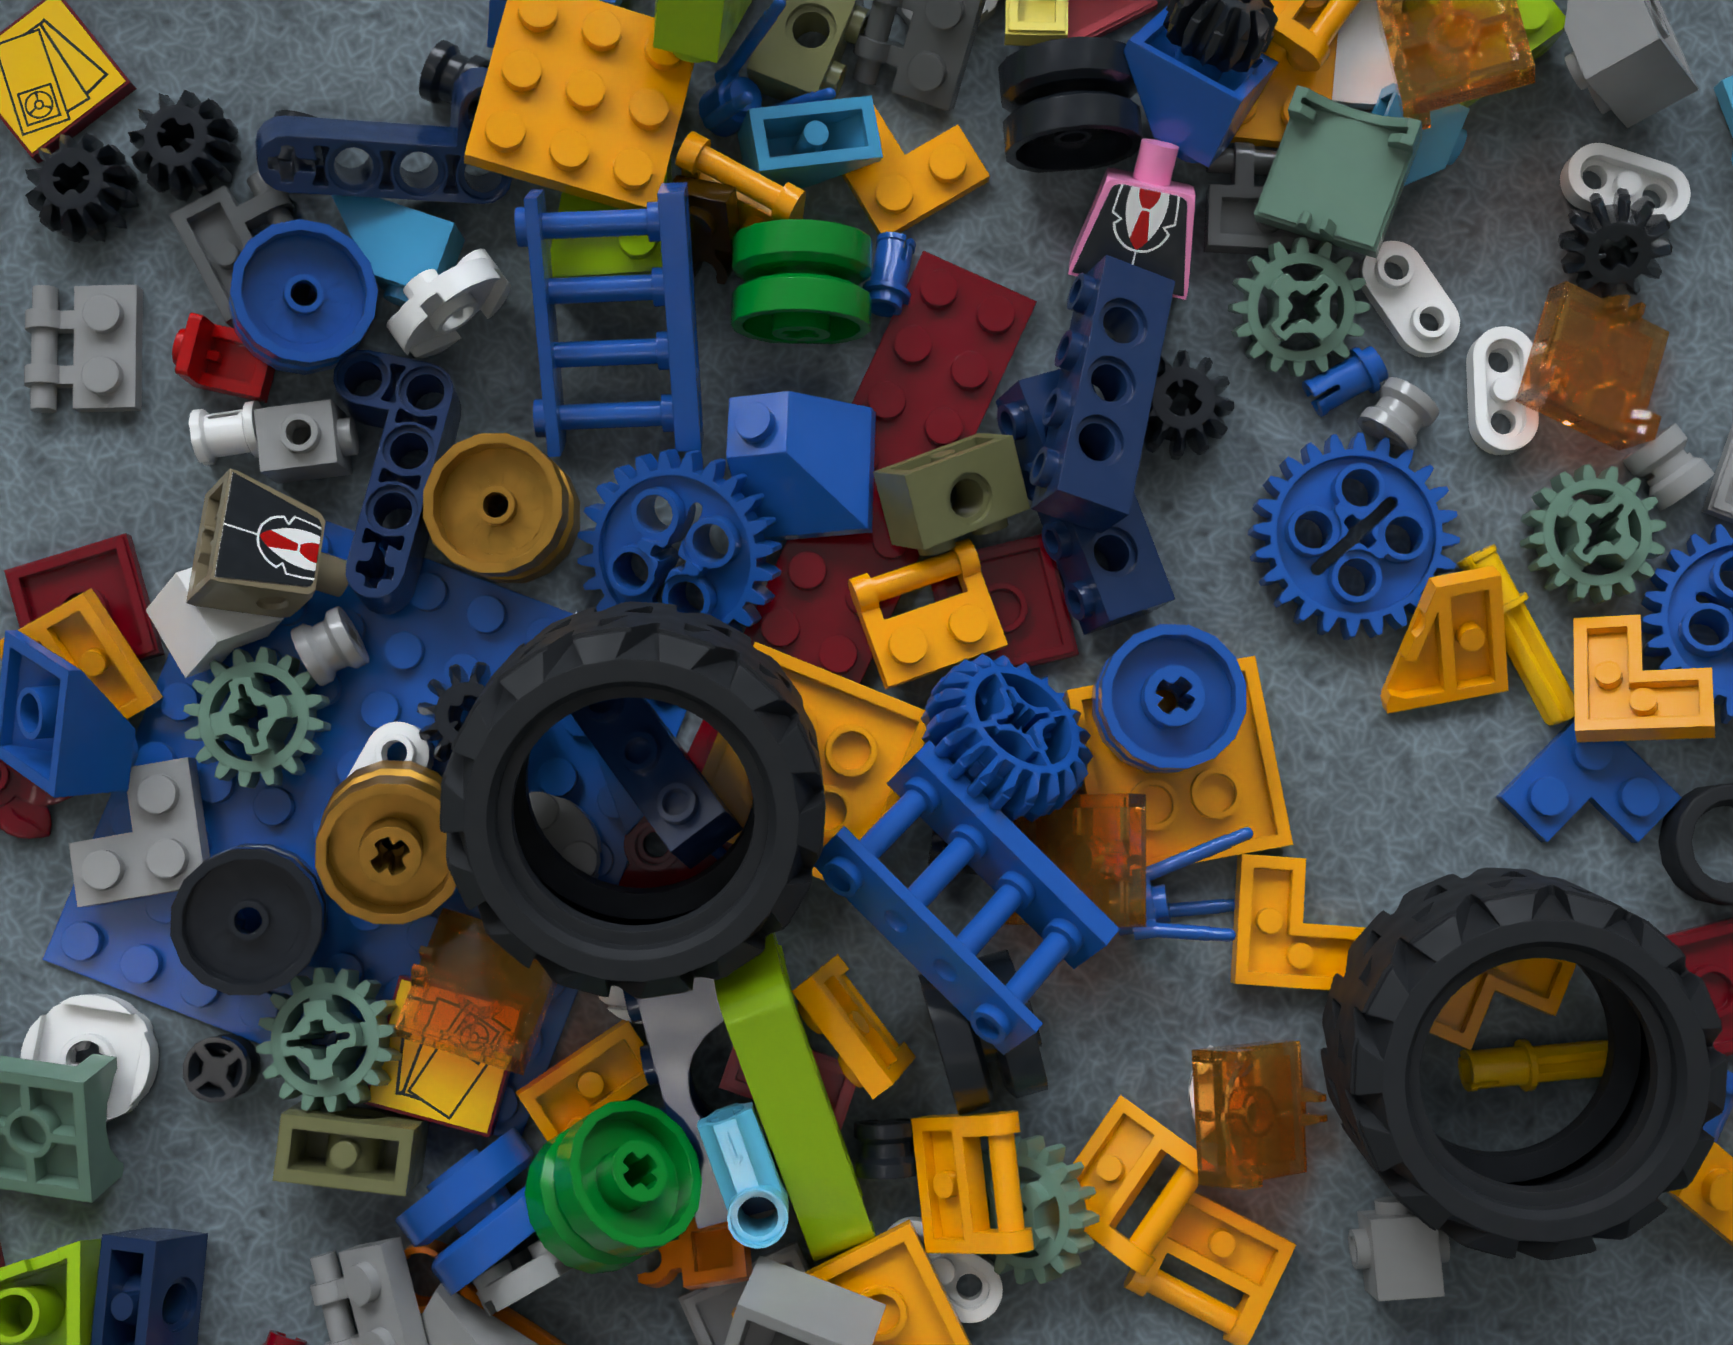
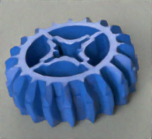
(1008, 736)

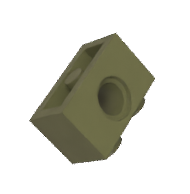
(790, 70)
(919, 491)
(351, 1149)

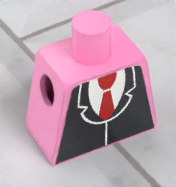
(1141, 218)

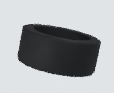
(1677, 846)

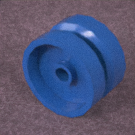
(307, 258)
(1206, 691)
(478, 1206)

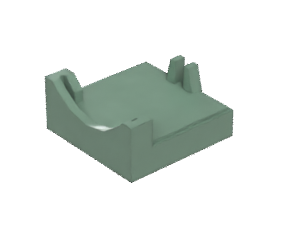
(1338, 173)
(56, 1128)

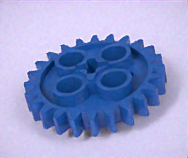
(1316, 495)
(631, 526)
(1677, 609)

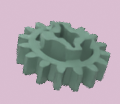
(1318, 327)
(1622, 535)
(231, 723)
(332, 1068)
(1051, 1206)

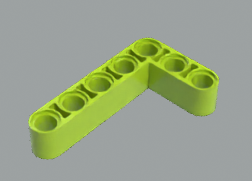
(793, 1103)

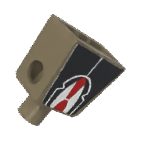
(260, 551)

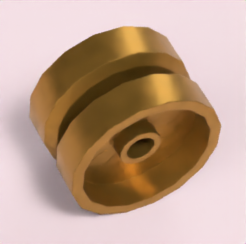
(463, 509)
(365, 872)

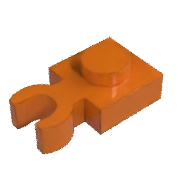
(704, 1257)

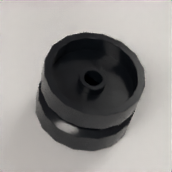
(1069, 105)
(214, 940)
(967, 1054)

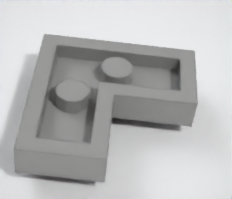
(164, 844)

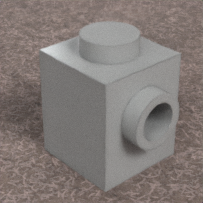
(305, 441)
(1398, 1253)

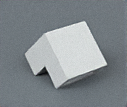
(201, 633)

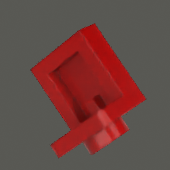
(218, 361)

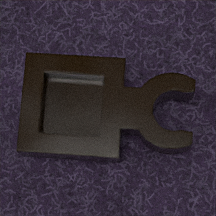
(712, 224)

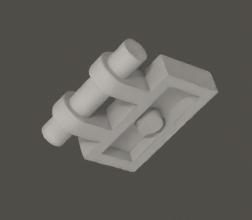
(105, 348)
(379, 1293)

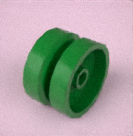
(801, 282)
(613, 1187)

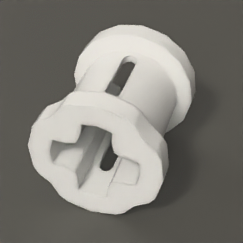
(223, 433)

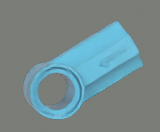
(745, 1171)

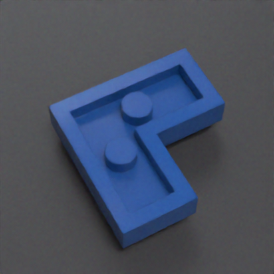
(1598, 772)

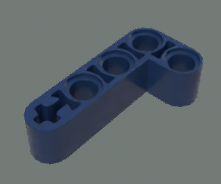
(387, 147)
(390, 485)

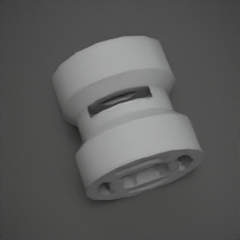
(1668, 467)

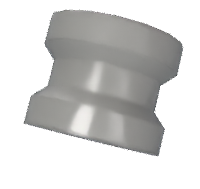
(1399, 414)
(329, 646)

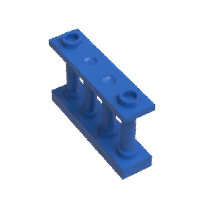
(666, 285)
(1004, 859)

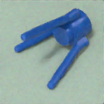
(728, 101)
(1160, 910)

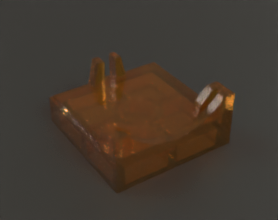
(1453, 51)
(1595, 366)
(1100, 849)
(474, 997)
(1251, 1113)

